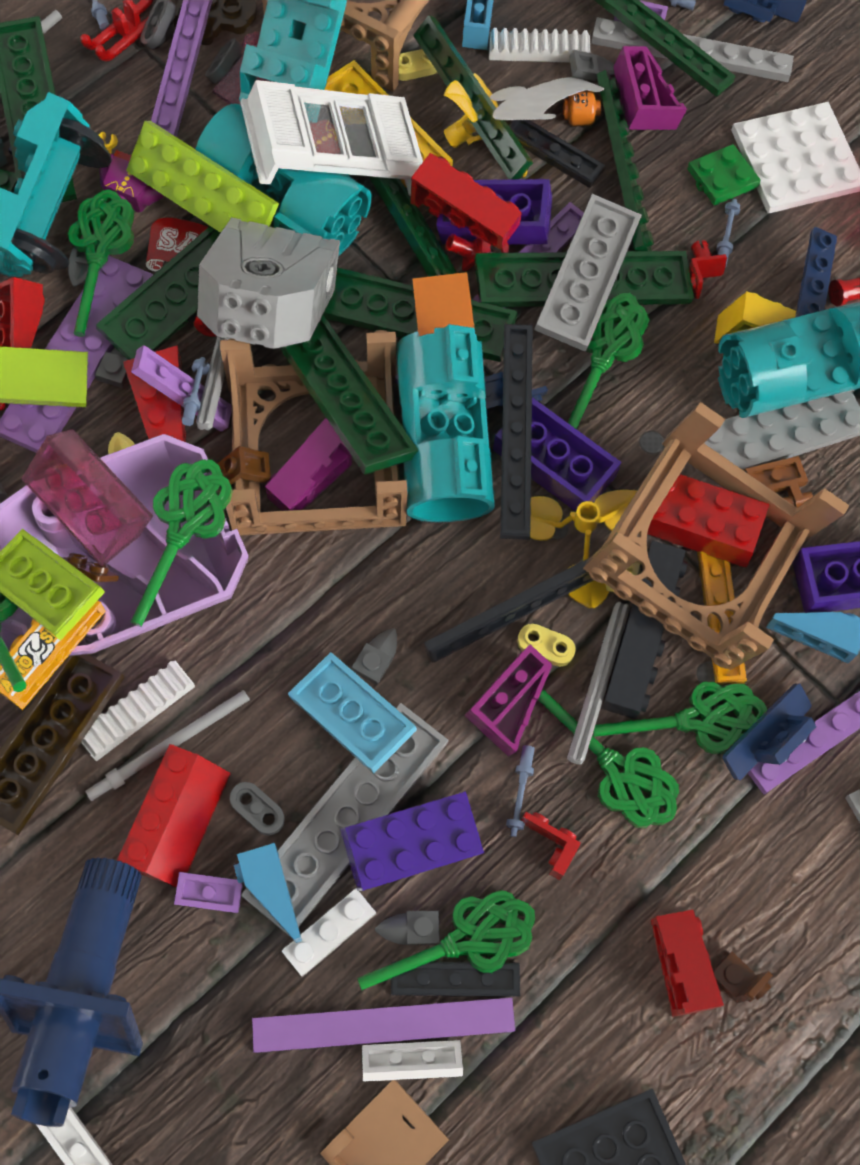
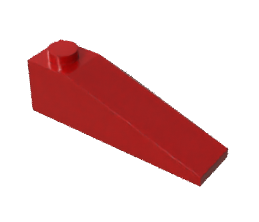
(20, 312)

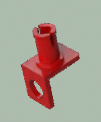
(469, 249)
(704, 266)

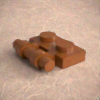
(782, 476)

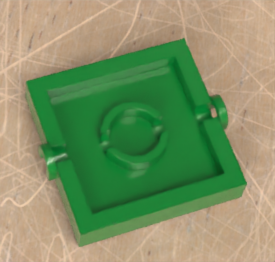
(723, 174)

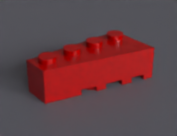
(464, 201)
(157, 410)

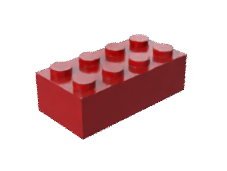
(710, 520)

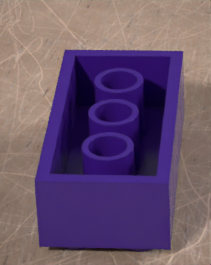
(530, 196)
(566, 459)
(829, 577)
(411, 841)

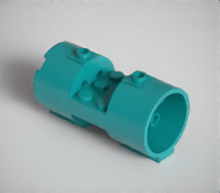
(308, 200)
(791, 361)
(447, 421)

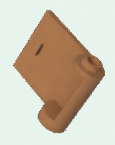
(384, 1137)

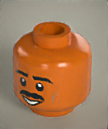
(581, 108)

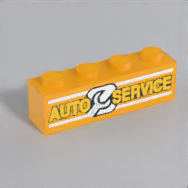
(41, 654)

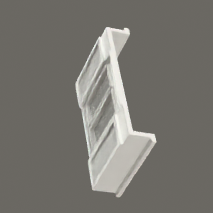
(329, 132)

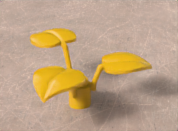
(463, 128)
(607, 508)

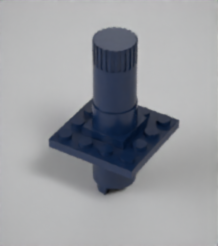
(74, 1005)

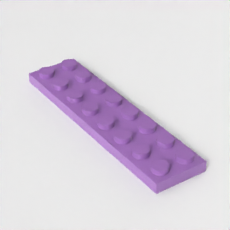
(31, 424)

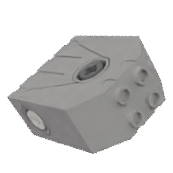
(266, 283)

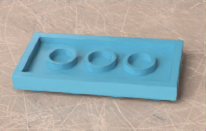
(352, 712)

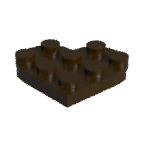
(225, 16)

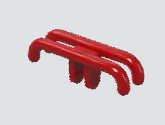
(125, 23)

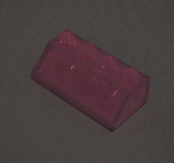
(86, 496)

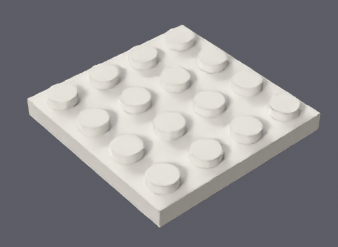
(798, 157)

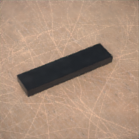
(557, 152)
(457, 980)

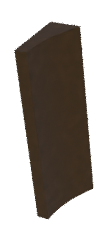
(51, 734)

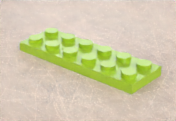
(196, 180)

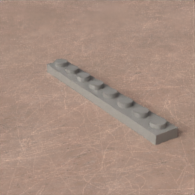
(731, 56)

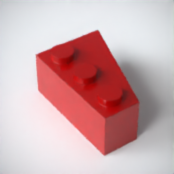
(685, 963)

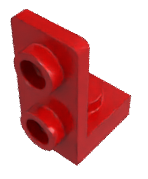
(561, 857)

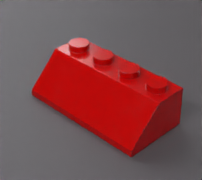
(174, 816)

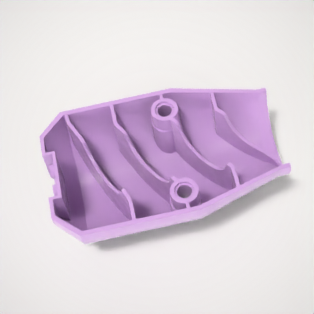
(198, 578)

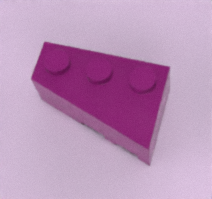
(644, 93)
(309, 470)
(509, 701)

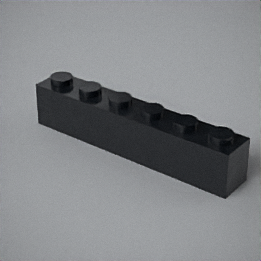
(642, 640)

